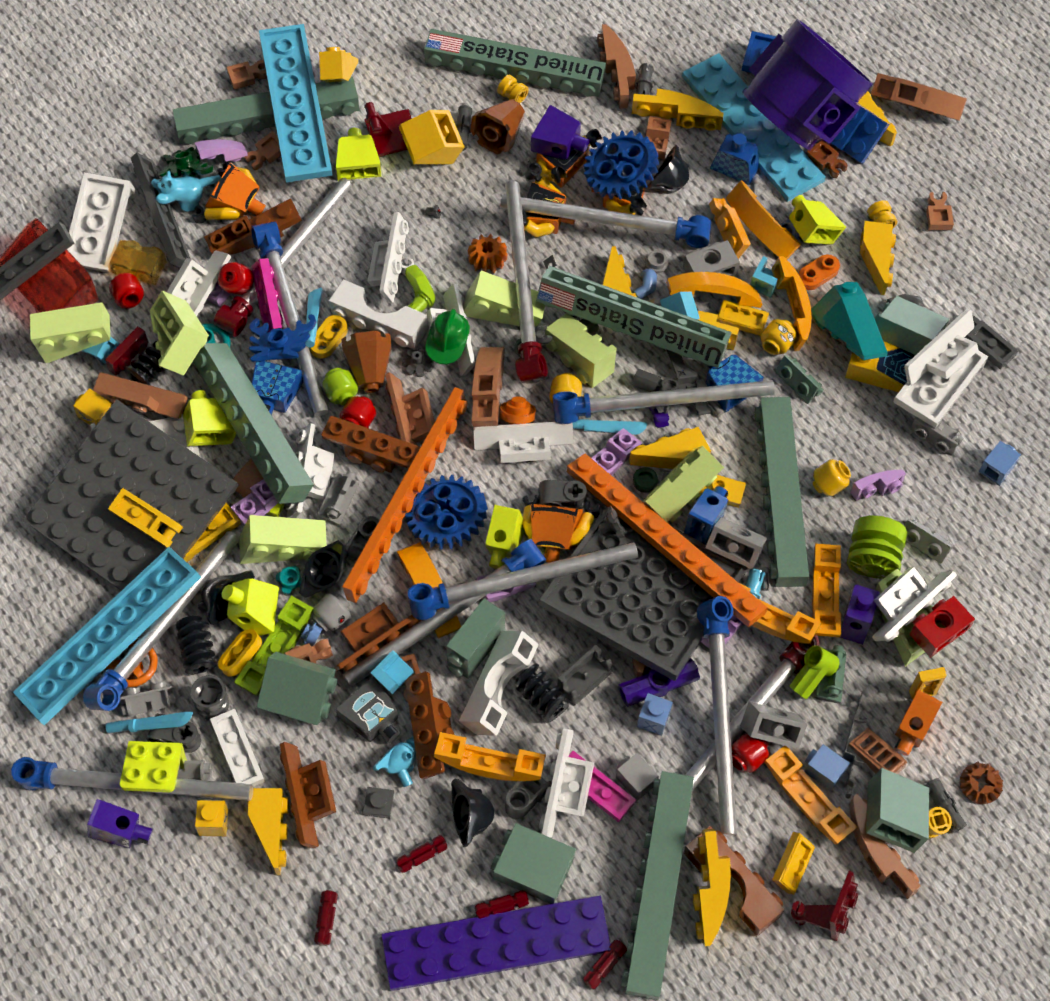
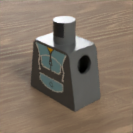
(370, 712)

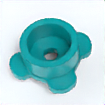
(285, 574)

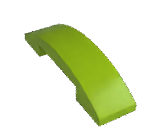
(286, 634)

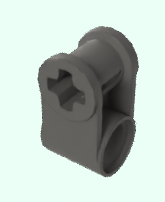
(561, 493)
(360, 537)
(176, 735)
(529, 793)

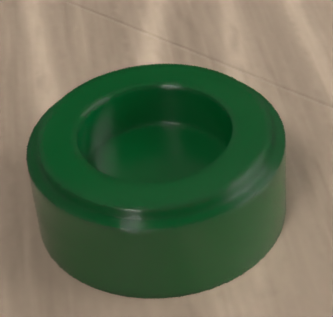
(645, 479)

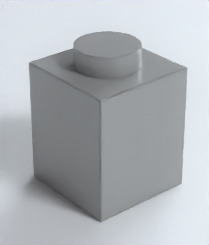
(636, 775)

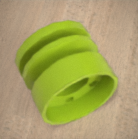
(876, 546)

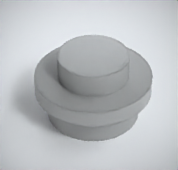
(656, 261)

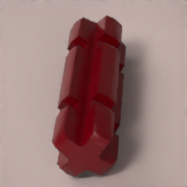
(421, 854)
(502, 904)
(325, 918)
(604, 964)

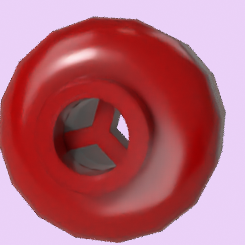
(235, 278)
(126, 290)
(359, 411)
(749, 753)

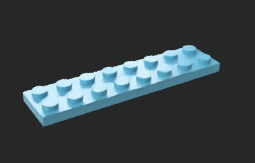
(295, 103)
(778, 154)
(106, 635)

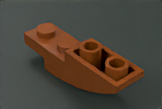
(237, 235)

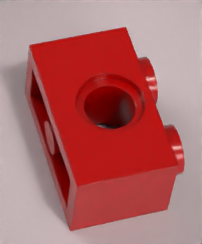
(933, 638)

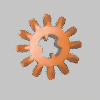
(487, 253)

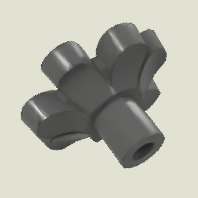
(417, 362)
(612, 523)

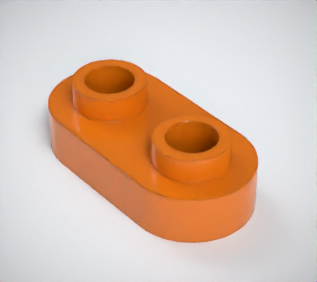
(820, 271)

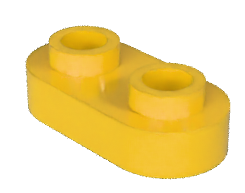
(328, 338)
(239, 652)

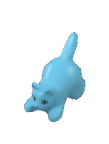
(185, 190)

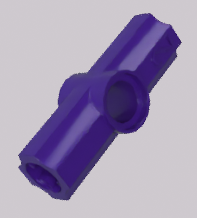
(638, 688)

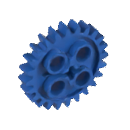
(621, 164)
(447, 512)

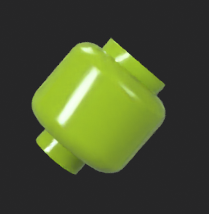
(339, 386)

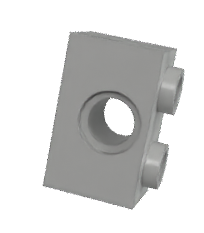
(719, 254)
(736, 543)
(773, 725)

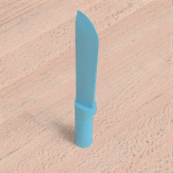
(313, 307)
(610, 426)
(150, 723)

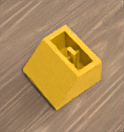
(432, 138)

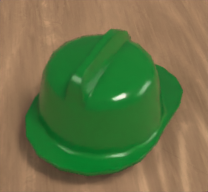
(447, 337)

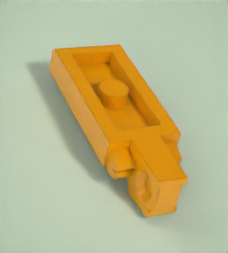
(729, 225)

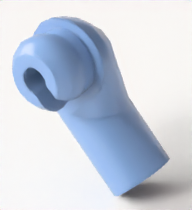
(648, 284)

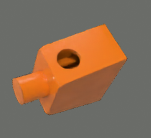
(919, 714)

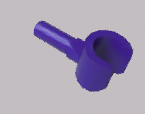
(660, 419)

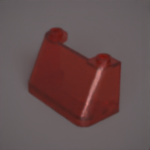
(58, 284)

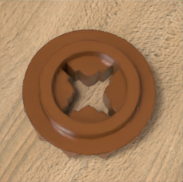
(970, 786)

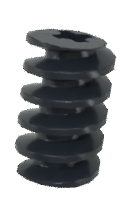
(146, 366)
(195, 645)
(540, 694)

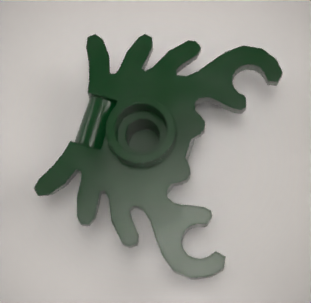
(185, 164)

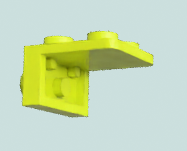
(152, 766)

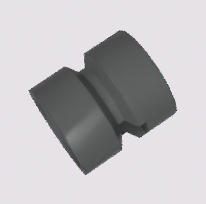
(209, 696)

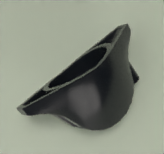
(672, 173)
(323, 569)
(212, 599)
(471, 811)

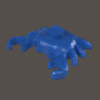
(279, 342)

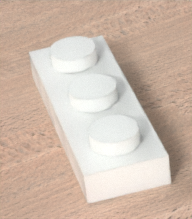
(237, 748)

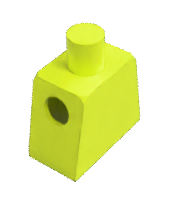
(357, 156)
(815, 221)
(206, 422)
(503, 534)
(252, 605)

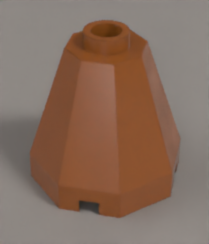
(498, 126)
(368, 358)

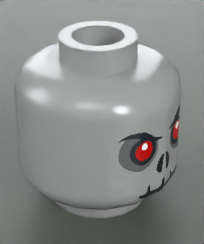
(331, 612)

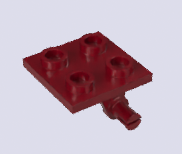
(386, 129)
(829, 916)

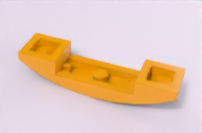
(761, 222)
(715, 283)
(798, 298)
(422, 570)
(826, 589)
(786, 626)
(488, 762)
(808, 797)

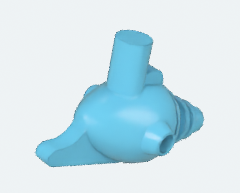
(399, 760)

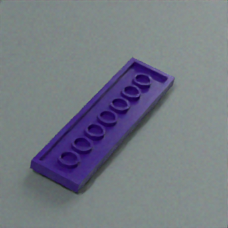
(495, 943)

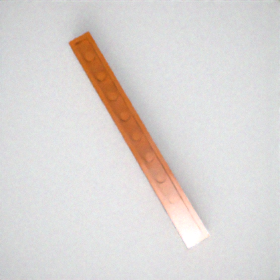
(403, 499)
(666, 539)

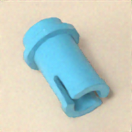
(755, 581)

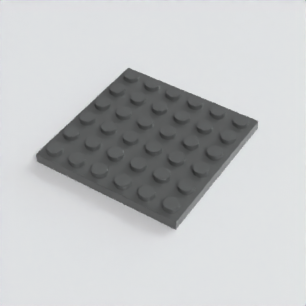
(149, 464)
(637, 603)

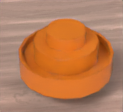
(517, 411)

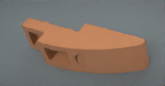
(617, 63)
(919, 96)
(487, 386)
(882, 860)

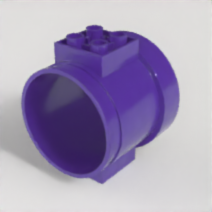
(806, 86)

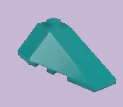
(850, 318)

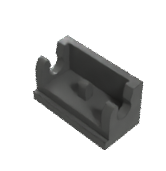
(584, 675)

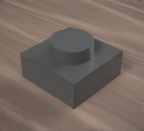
(378, 802)

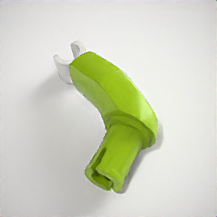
(422, 288)

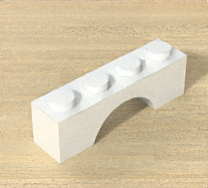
(404, 326)
(509, 656)

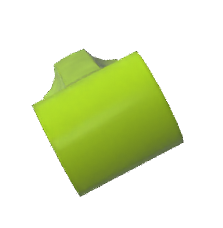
(817, 665)

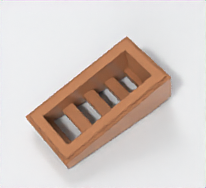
(898, 761)

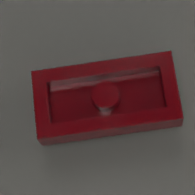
(121, 357)

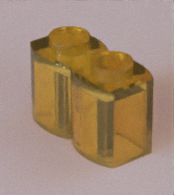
(140, 261)

